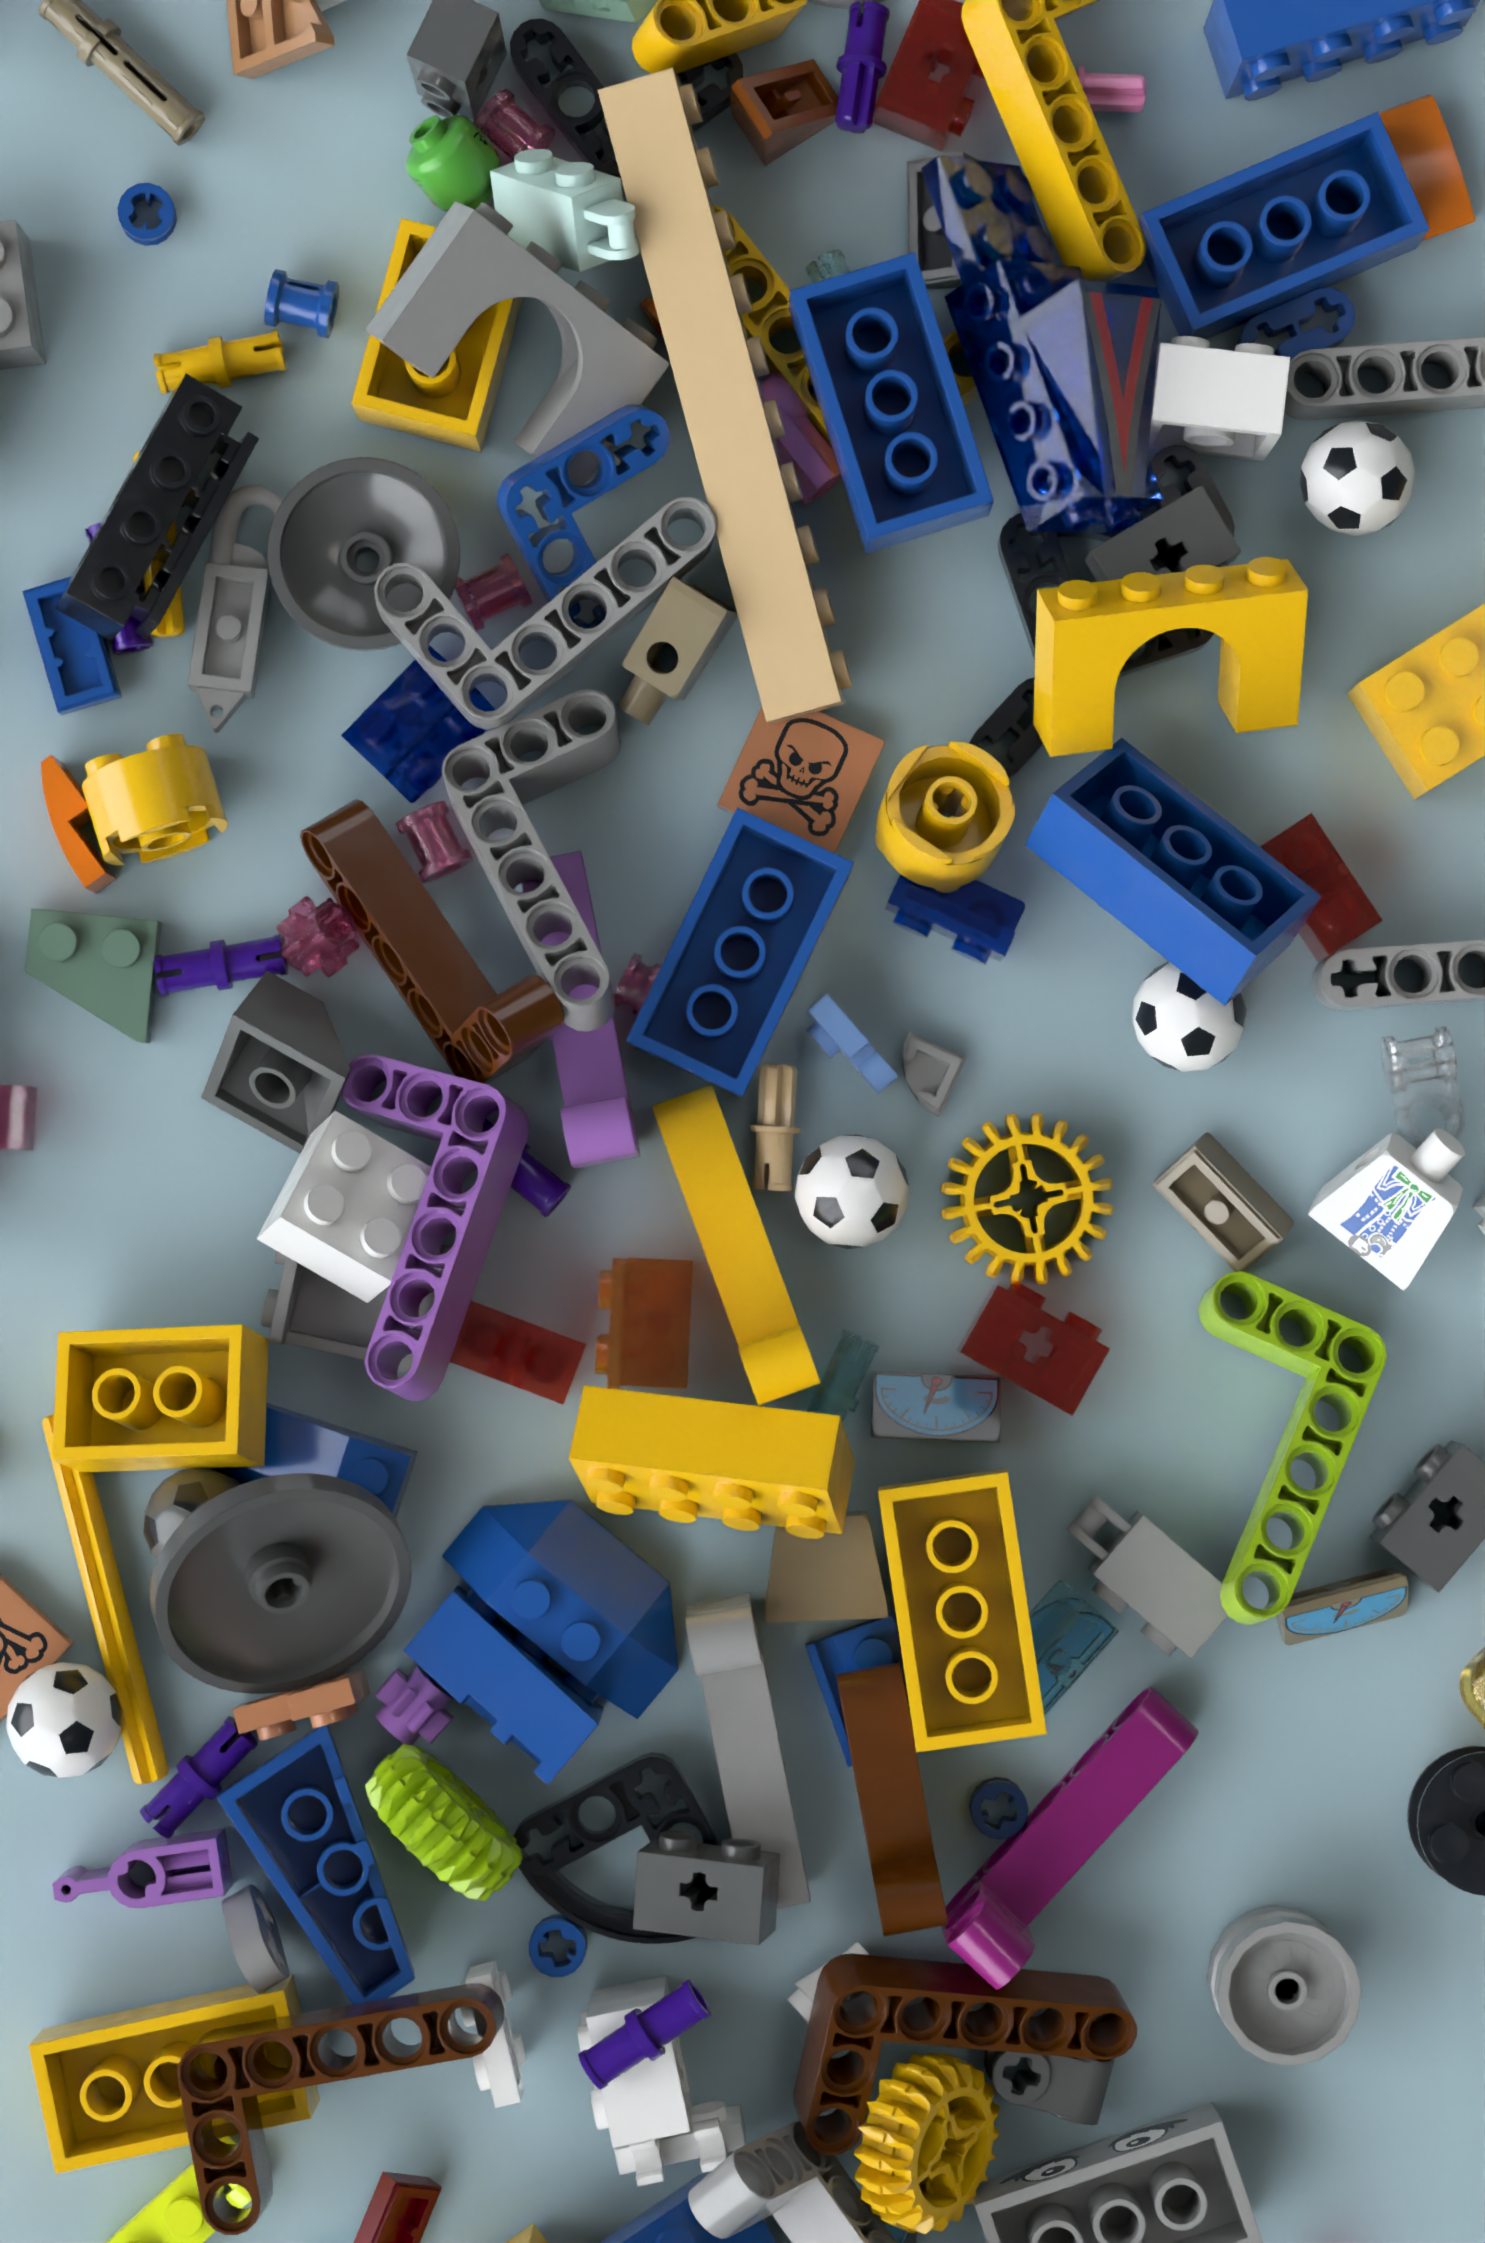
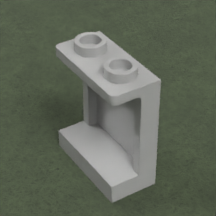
(324, 1316)

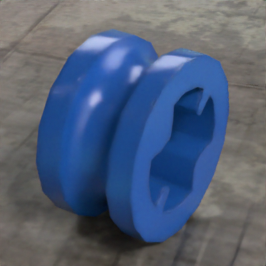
(166, 214)
(546, 1961)

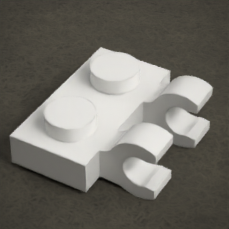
(501, 2062)
(712, 2135)

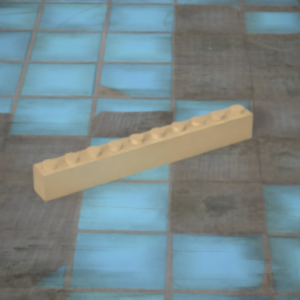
(723, 397)

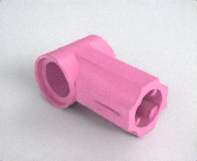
(803, 444)

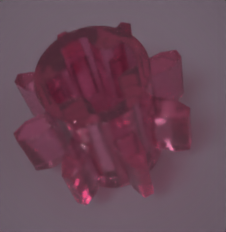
(318, 936)

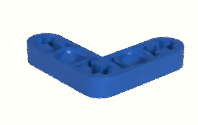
(562, 497)

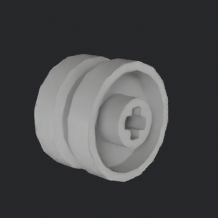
(1312, 2010)

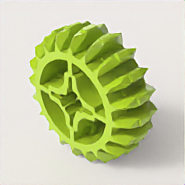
(443, 1822)

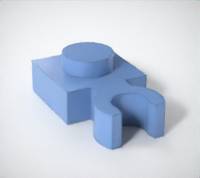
(837, 1033)

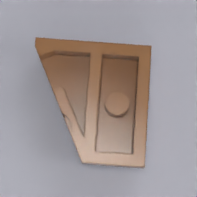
(274, 34)

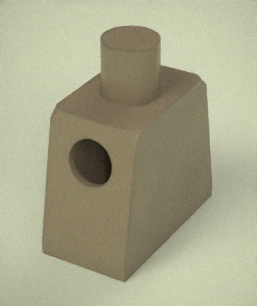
(694, 627)
(826, 1575)

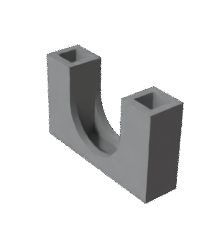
(475, 265)

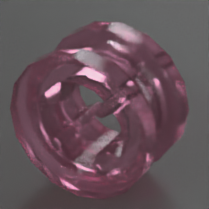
(635, 983)

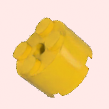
(153, 800)
(937, 848)

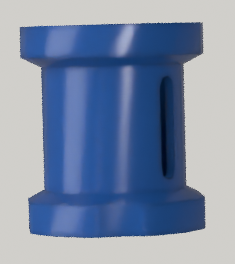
(301, 303)

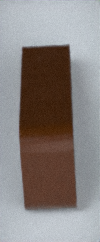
(891, 1799)

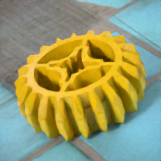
(1080, 1188)
(927, 2142)

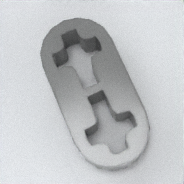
(255, 1939)

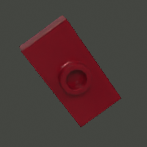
(399, 2209)

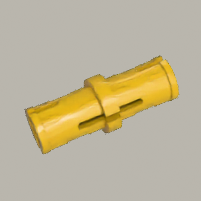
(221, 361)

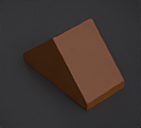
(783, 107)

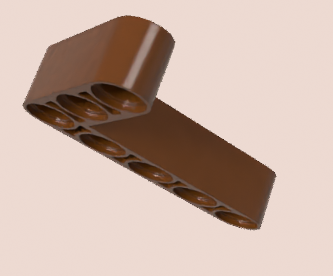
(422, 955)
(938, 2020)
(312, 2064)

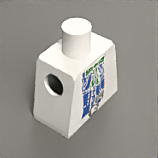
(1393, 1202)

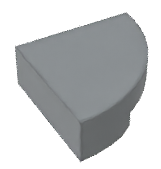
(930, 1071)

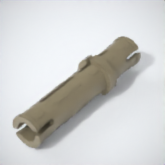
(102, 46)

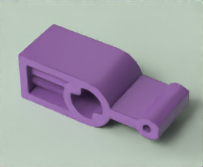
(185, 1870)

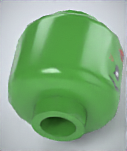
(452, 161)

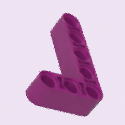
(1061, 1833)

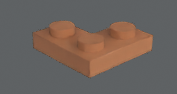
(322, 1702)

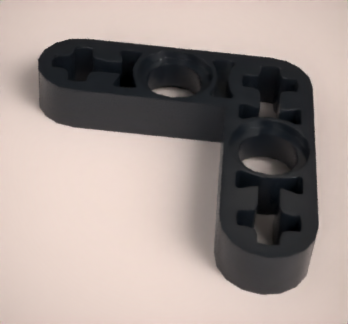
(563, 53)

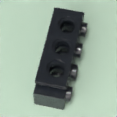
(143, 510)

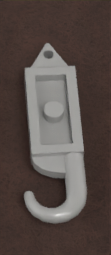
(231, 611)

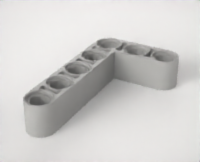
(1401, 368)
(550, 624)
(522, 854)
(746, 1735)
(794, 2184)

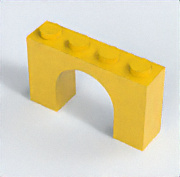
(1094, 628)

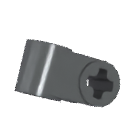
(1053, 2084)

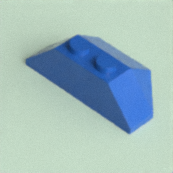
(574, 1595)

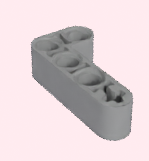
(1437, 963)

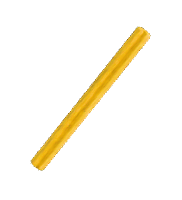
(110, 1617)

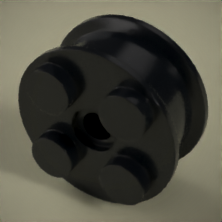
(1444, 1817)

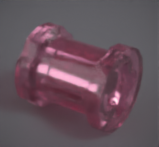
(511, 127)
(492, 592)
(434, 841)

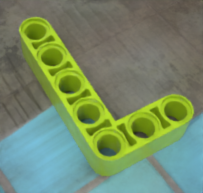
(1303, 1436)

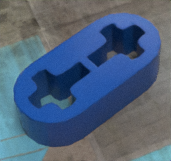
(1297, 312)

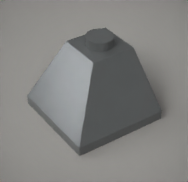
(279, 1063)

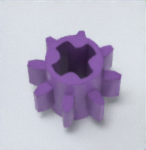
(413, 1706)

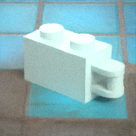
(565, 209)

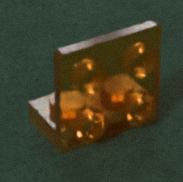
(647, 1322)

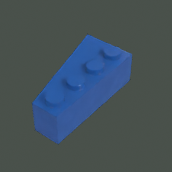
(318, 1856)

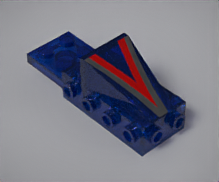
(1074, 350)

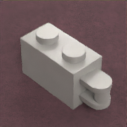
(1153, 1577)

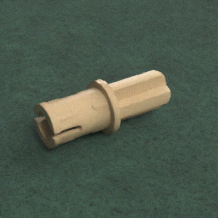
(775, 1128)

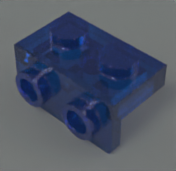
(412, 730)
(973, 916)

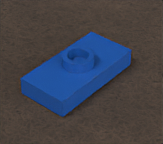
(72, 654)

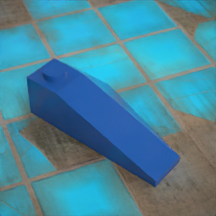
(314, 1446)

